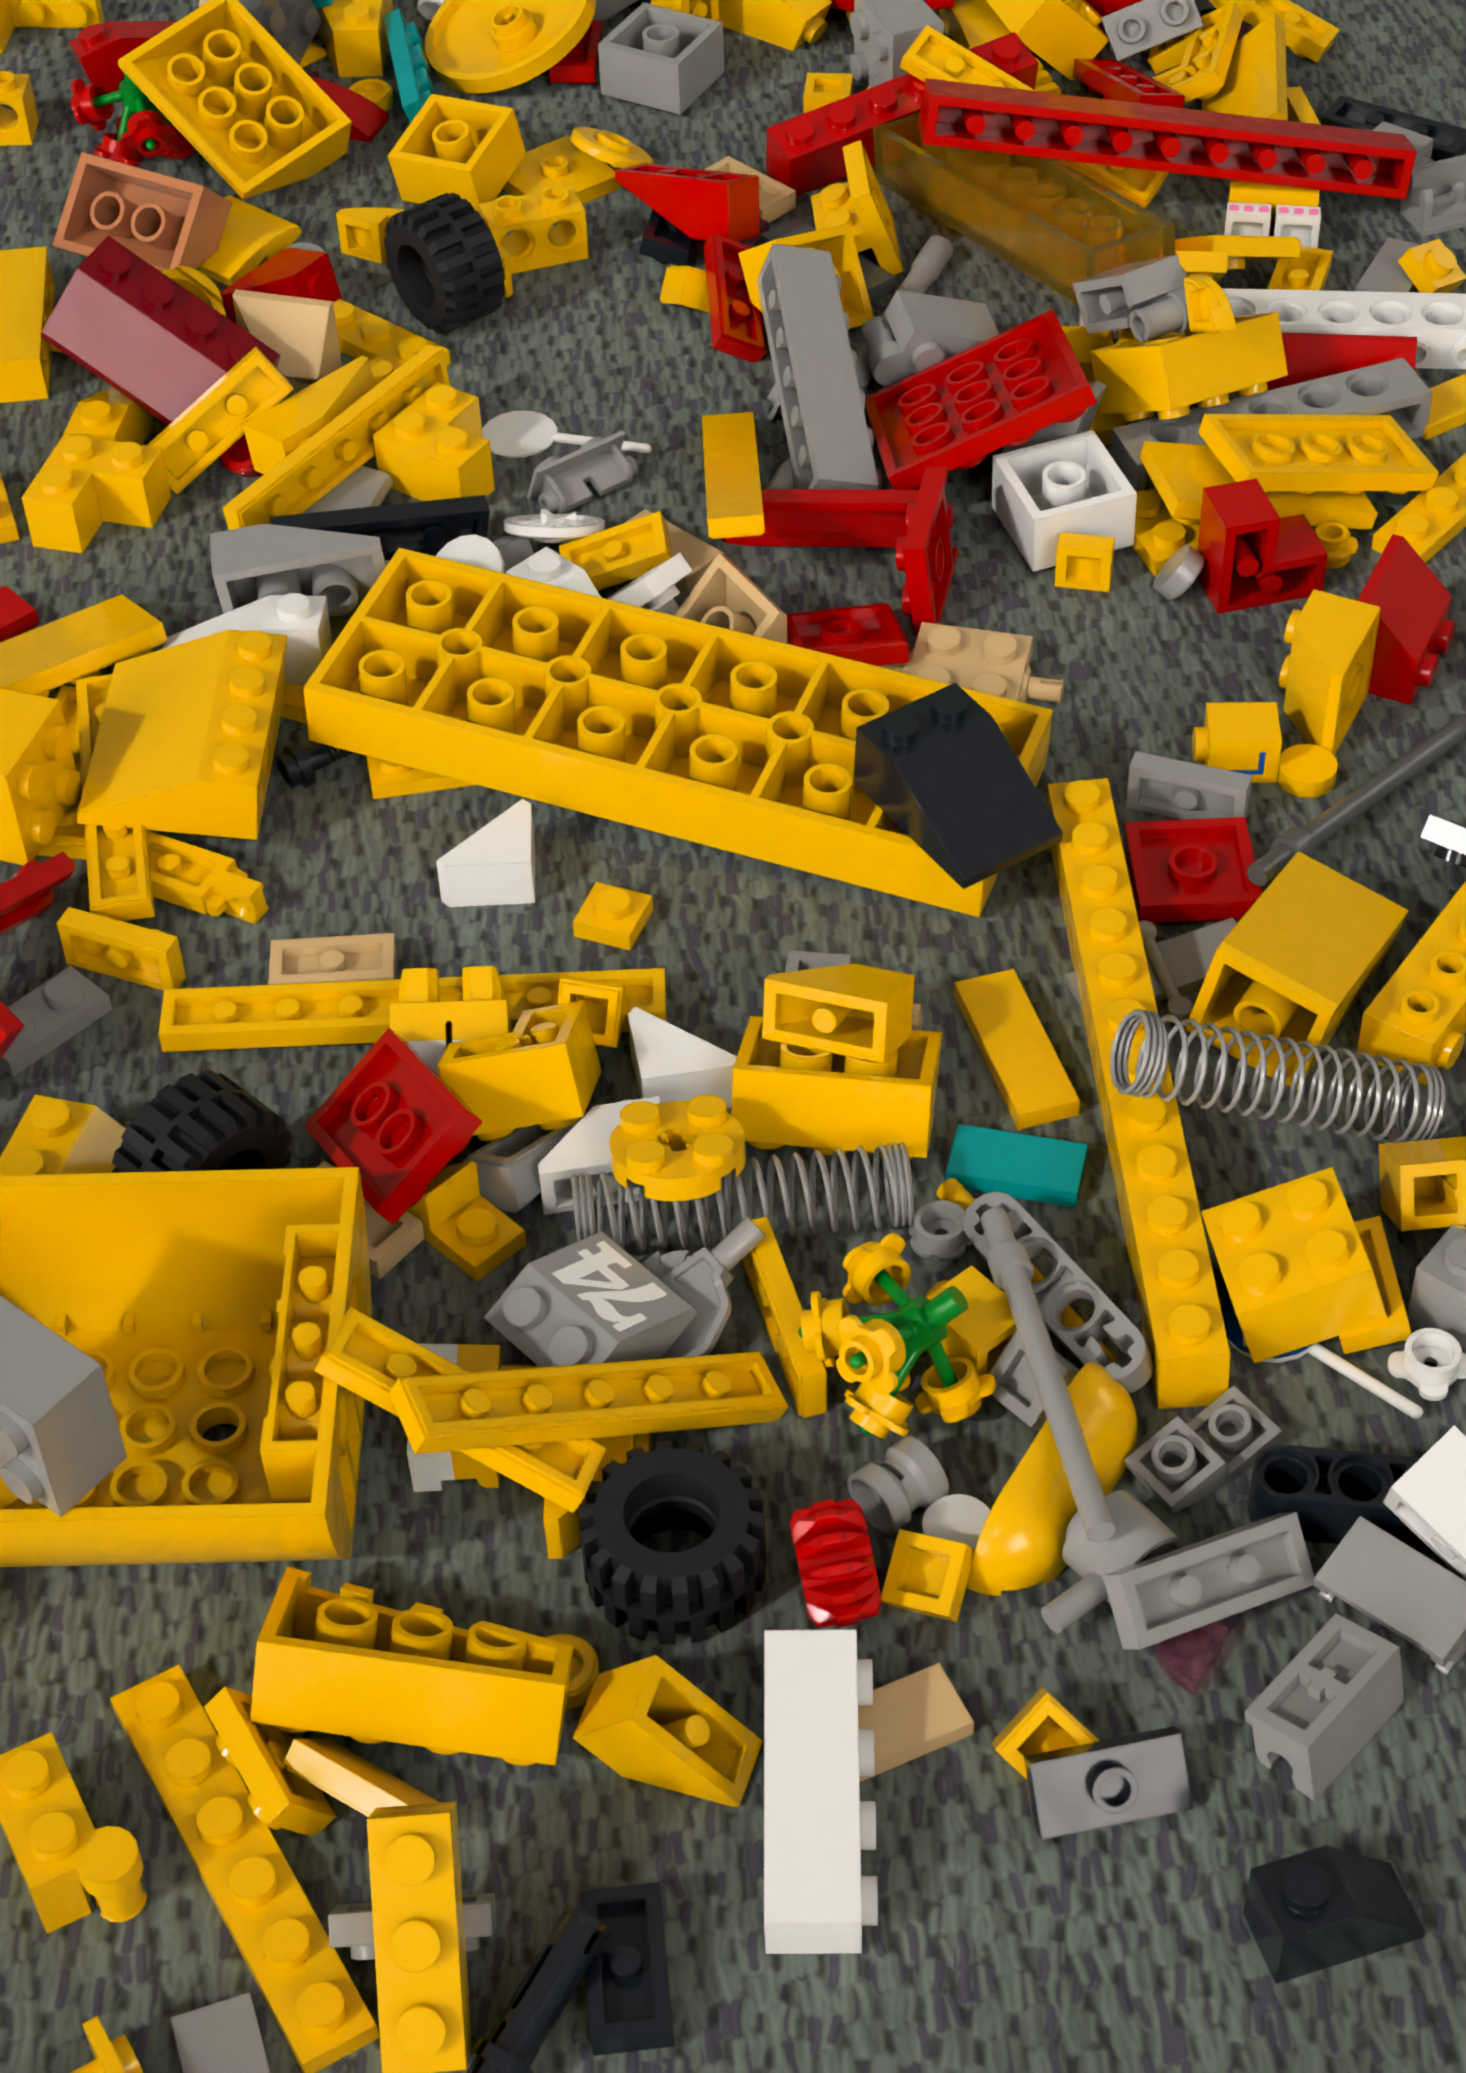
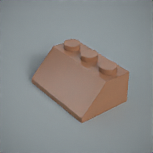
(144, 211)

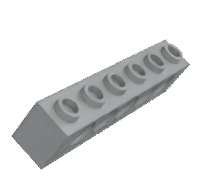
(1361, 391)

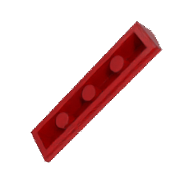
(1324, 355)

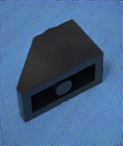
(1326, 1910)

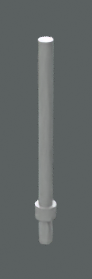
(1013, 1273)

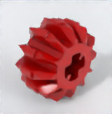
(835, 1563)

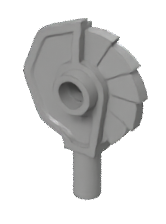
(703, 1284)

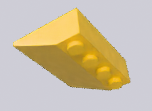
(239, 99)
(190, 737)

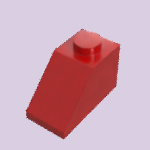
(289, 274)

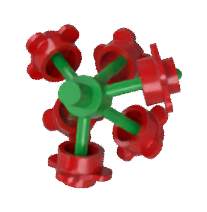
(139, 128)

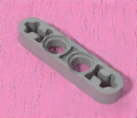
(1061, 1287)

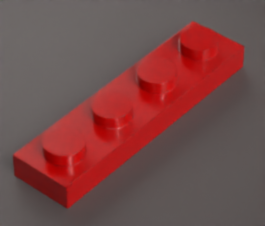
(1124, 83)

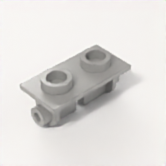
(1149, 25)
(562, 480)

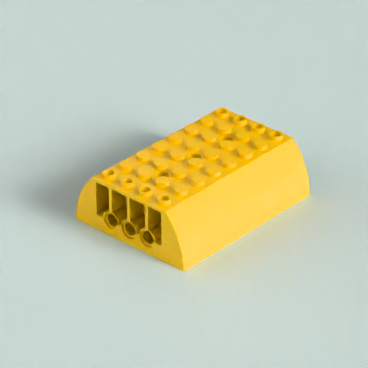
(204, 1313)

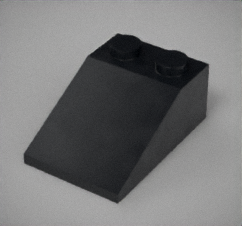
(953, 785)

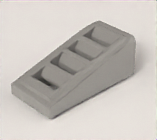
(510, 1165)

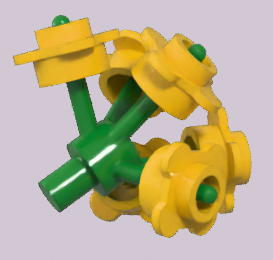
(885, 1346)

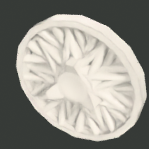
(553, 527)

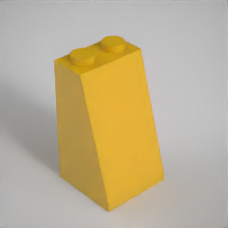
(1297, 961)

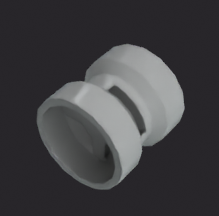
(898, 1485)

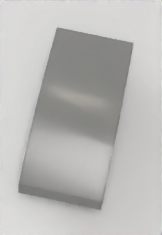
(1199, 1457)

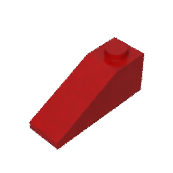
(102, 46)
(698, 199)

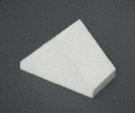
(492, 863)
(676, 1062)

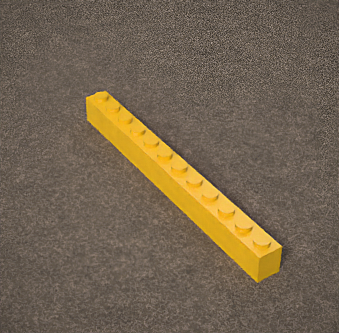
(1142, 1134)

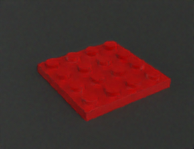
(978, 401)

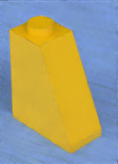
(777, 21)

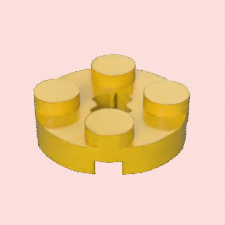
(703, 1131)

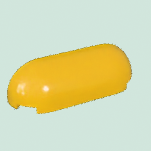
(1031, 1515)

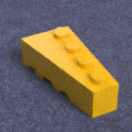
(407, 1676)

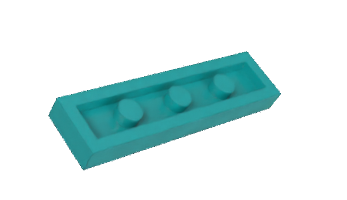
(408, 62)

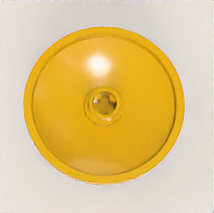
(502, 42)

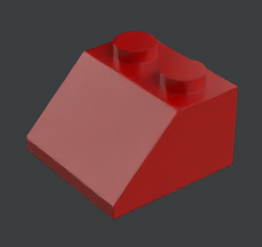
(1410, 622)

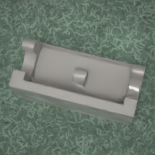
(1437, 196)
(1399, 1591)
(1327, 1703)

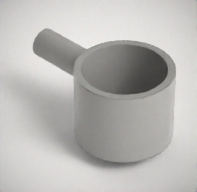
(1136, 1539)

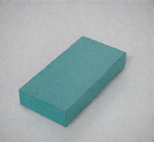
(1018, 1165)

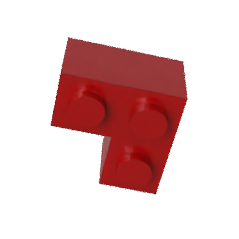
(1253, 552)

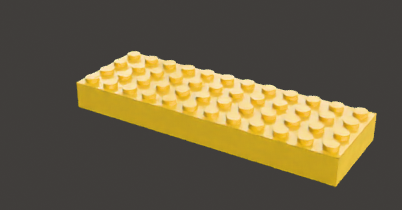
(635, 719)

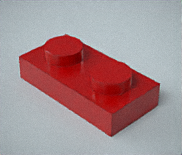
(582, 61)

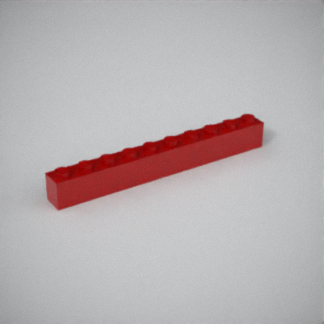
(1165, 139)

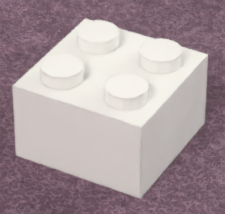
(1058, 489)

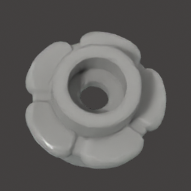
(939, 1231)

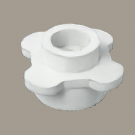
(1429, 1346)

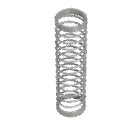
(1154, 1059)
(896, 1179)

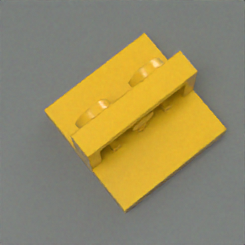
(863, 206)

